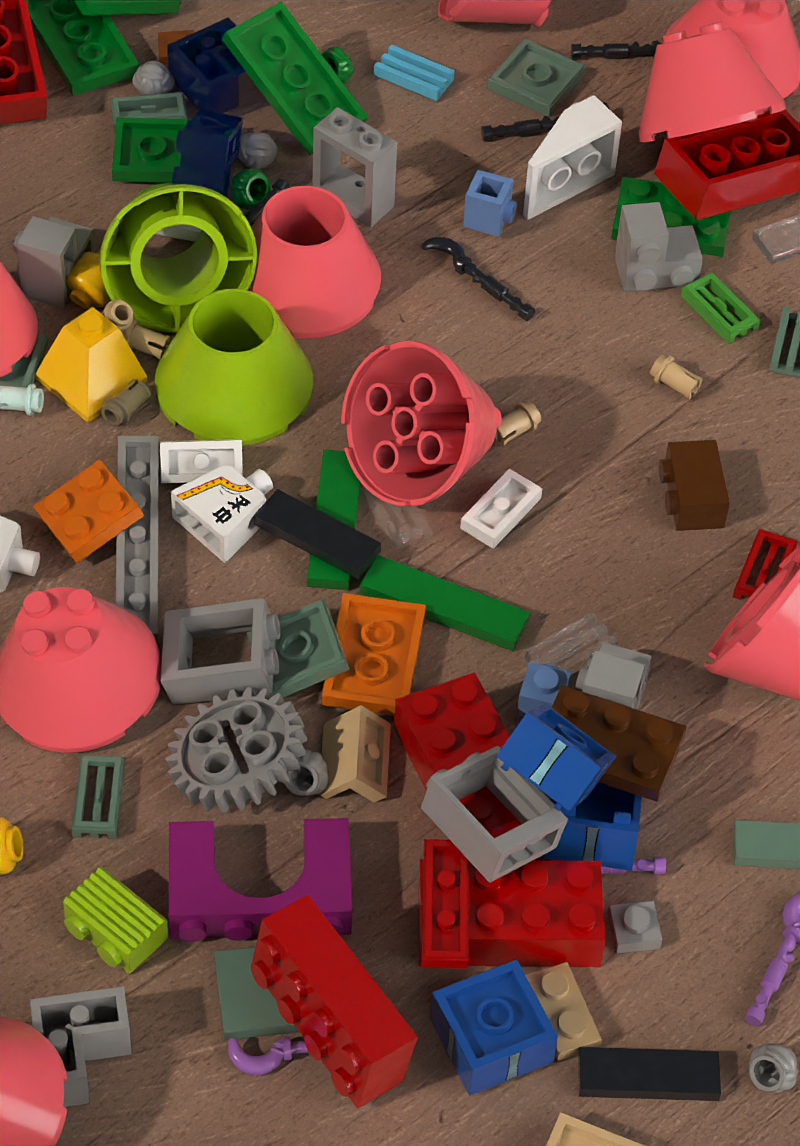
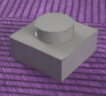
(635, 927)

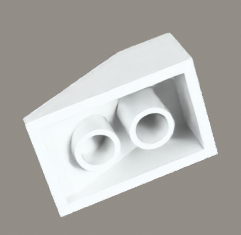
(572, 156)

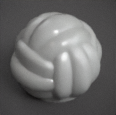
(153, 79)
(257, 150)
(311, 776)
(773, 1068)

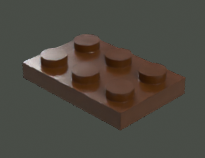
(640, 740)

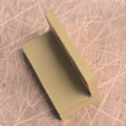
(357, 754)

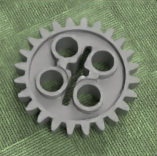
(205, 761)

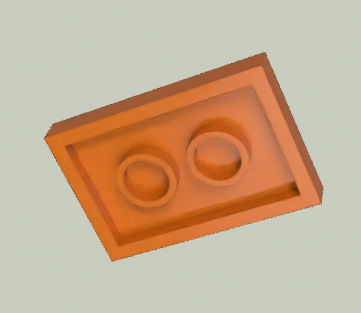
(381, 650)

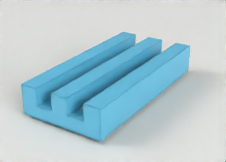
(415, 70)

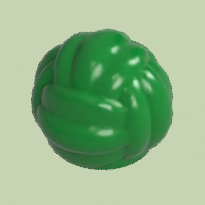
(339, 62)
(249, 187)

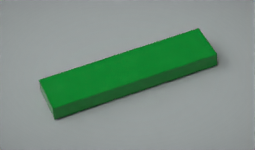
(339, 499)
(447, 602)

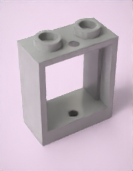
(365, 197)
(200, 684)
(492, 856)

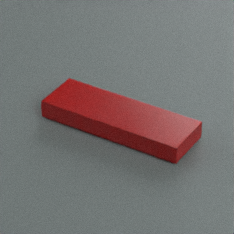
(445, 906)

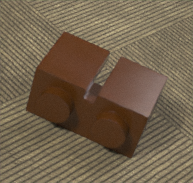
(695, 485)

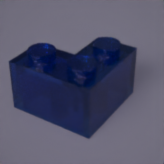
(206, 68)
(208, 150)

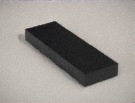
(317, 533)
(649, 1074)

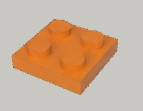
(88, 511)

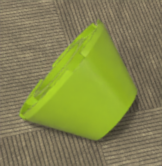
(168, 288)
(233, 371)

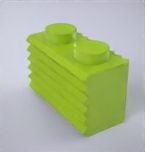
(114, 921)

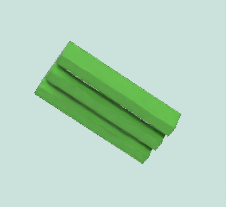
(714, 309)

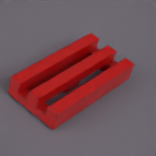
(776, 541)

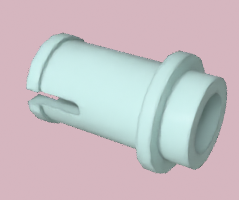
(22, 398)

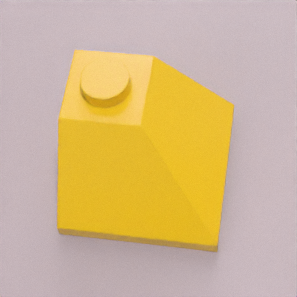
(89, 364)

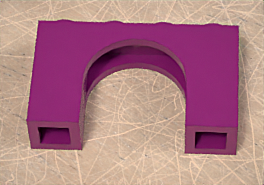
(209, 909)

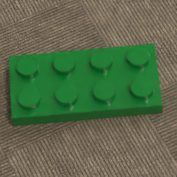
(82, 47)
(290, 72)

